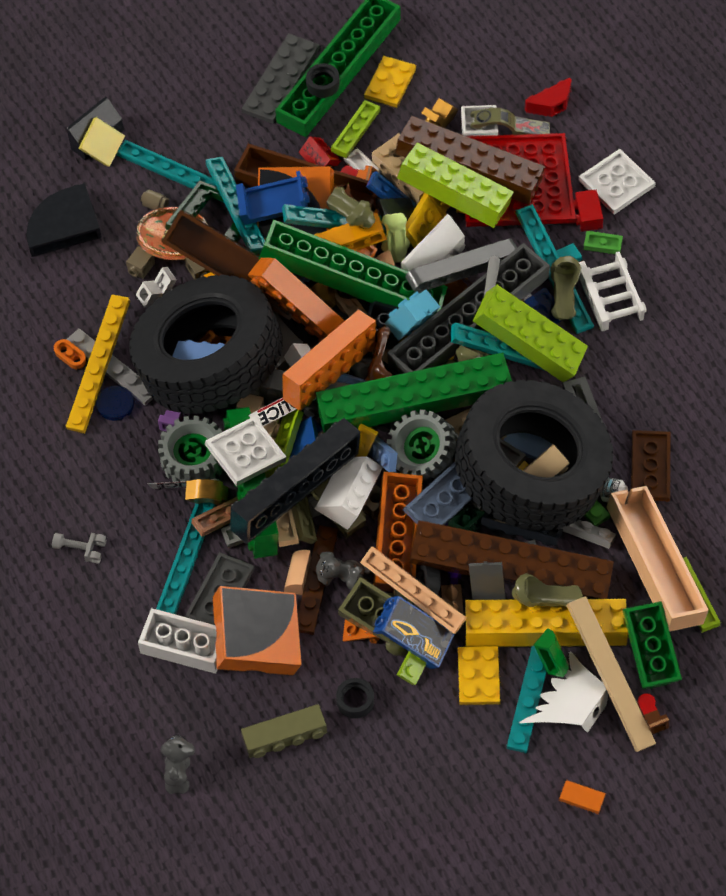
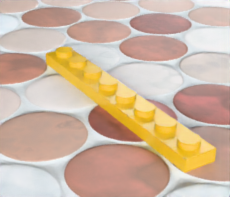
(98, 364)

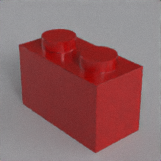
(588, 210)

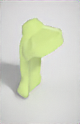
(396, 236)

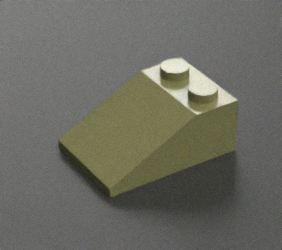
(364, 606)

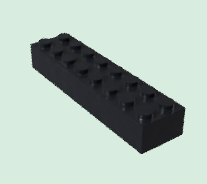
(294, 480)

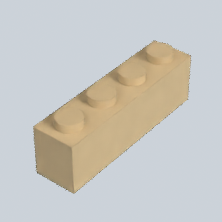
(548, 463)

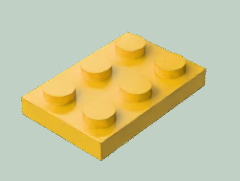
(390, 81)
(478, 675)

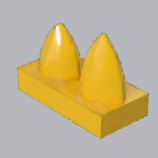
(367, 438)

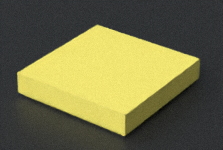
(101, 142)

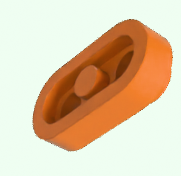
(73, 353)

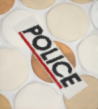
(273, 411)
(169, 484)

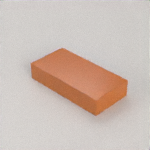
(582, 797)

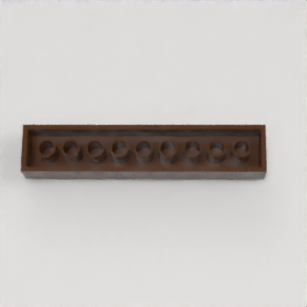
(455, 548)

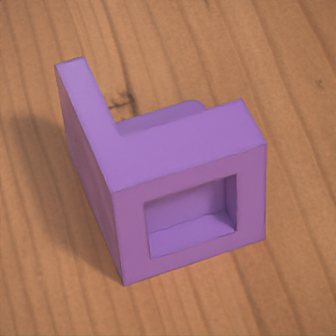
(169, 418)

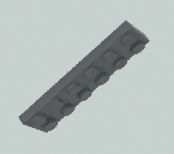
(280, 77)

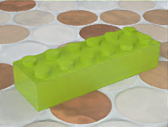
(455, 185)
(530, 333)

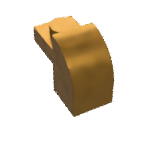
(441, 113)
(206, 491)

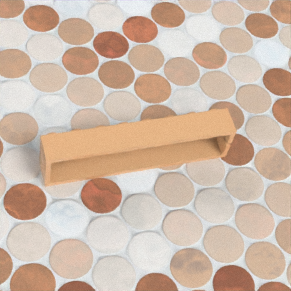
(657, 557)

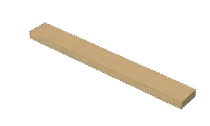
(611, 674)

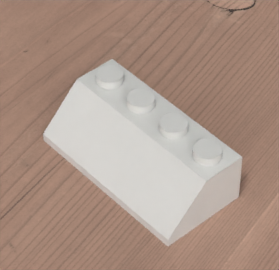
(440, 243)
(349, 490)

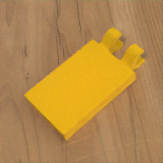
(424, 218)

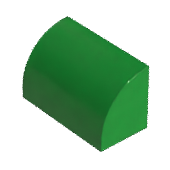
(551, 654)

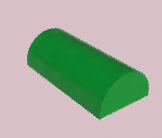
(652, 645)

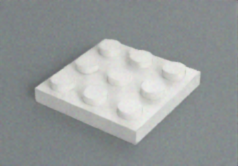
(617, 181)
(245, 451)

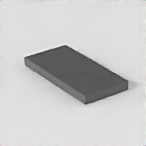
(224, 572)

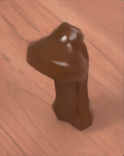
(376, 368)

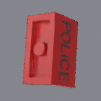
(318, 152)

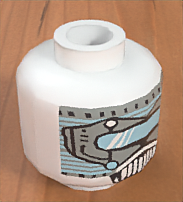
(612, 485)

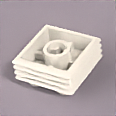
(466, 121)

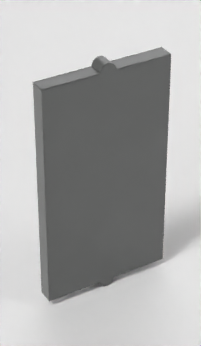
(487, 581)

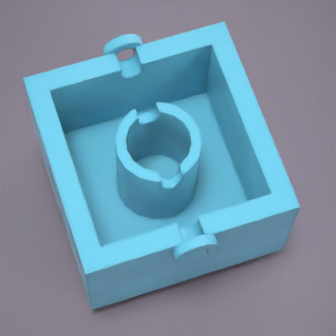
(411, 314)

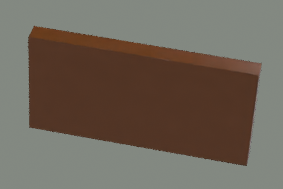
(651, 462)

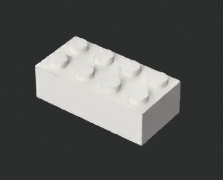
(179, 640)

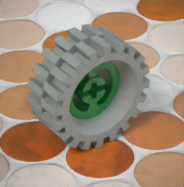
(188, 438)
(408, 444)

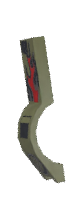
(504, 117)

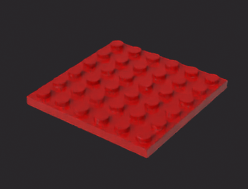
(554, 195)

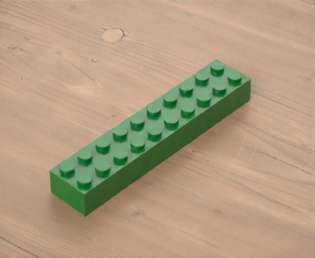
(348, 54)
(340, 266)
(426, 389)

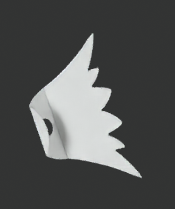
(574, 698)

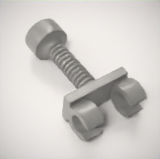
(92, 556)

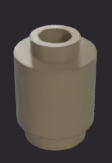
(154, 200)

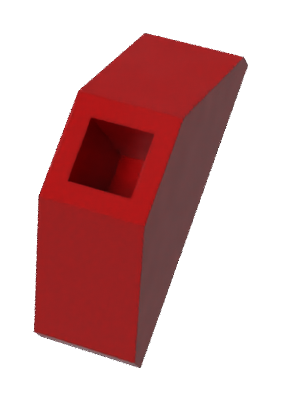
(550, 100)

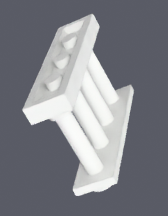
(598, 303)

